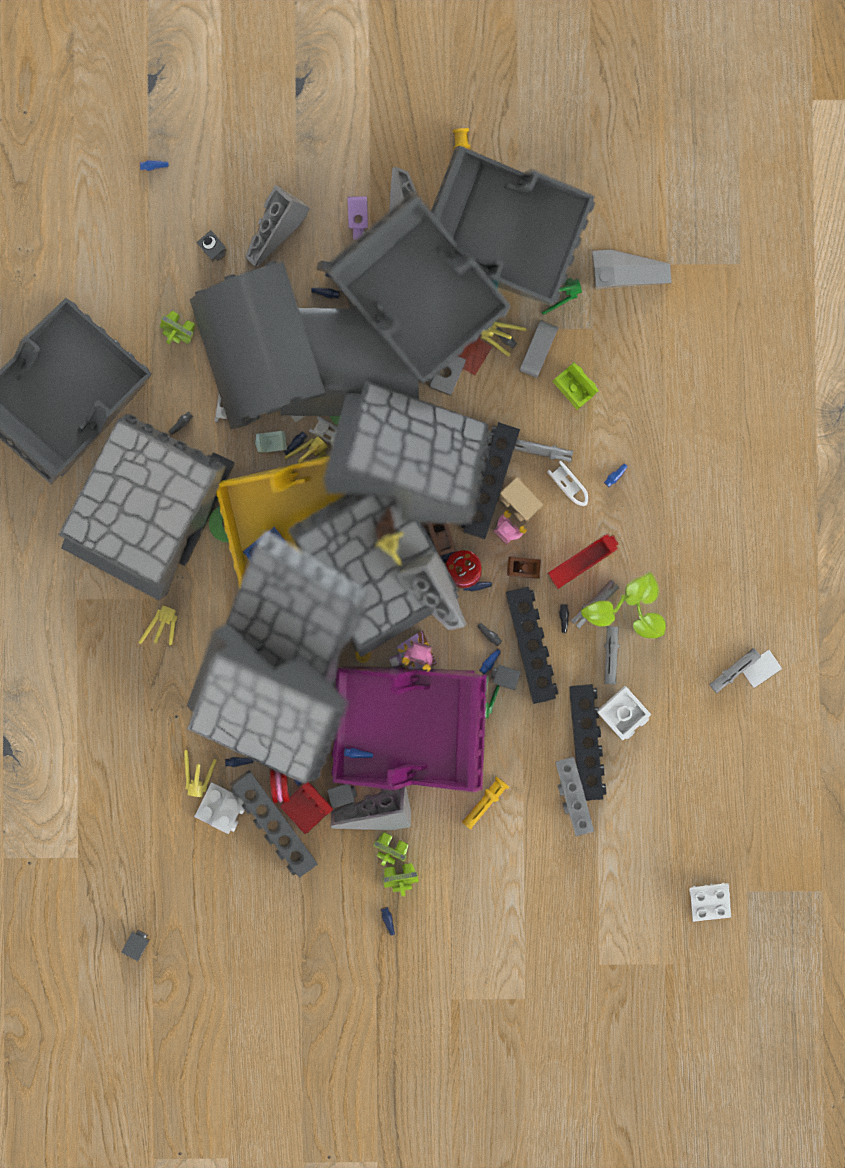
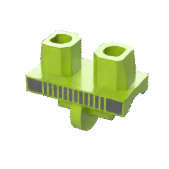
(175, 331)
(399, 852)
(402, 881)

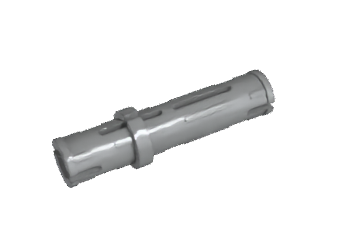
(544, 450)
(603, 595)
(611, 655)
(730, 674)

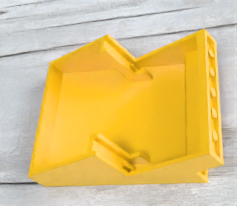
(270, 500)

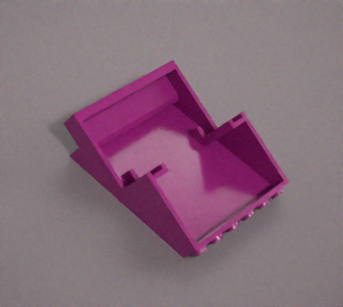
(415, 723)

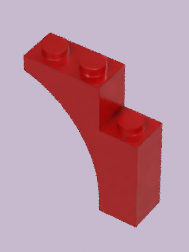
(583, 560)

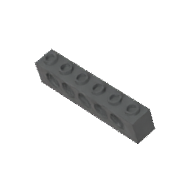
(248, 782)

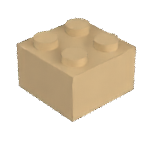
(520, 500)

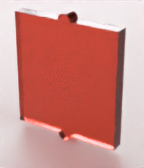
(475, 354)

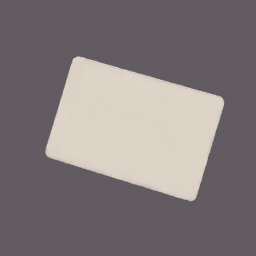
(762, 669)

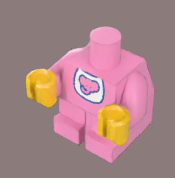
(506, 530)
(420, 653)

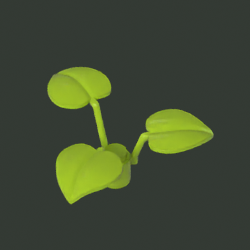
(641, 589)

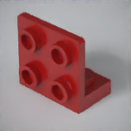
(306, 807)

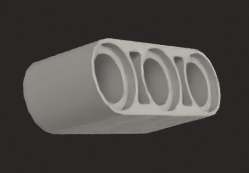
(538, 349)

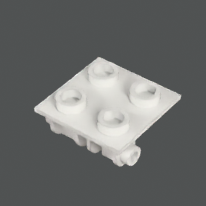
(710, 902)

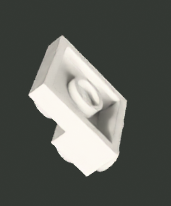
(624, 713)
(220, 808)

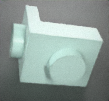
(271, 442)

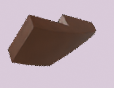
(385, 526)

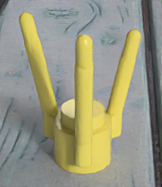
(490, 332)
(316, 446)
(390, 545)
(166, 615)
(196, 788)

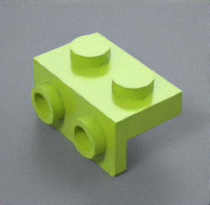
(575, 385)

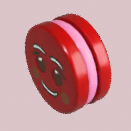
(464, 568)
(279, 787)

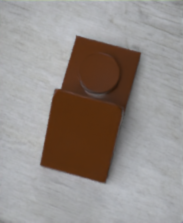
(441, 537)
(523, 567)

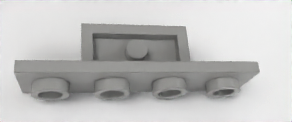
(574, 796)

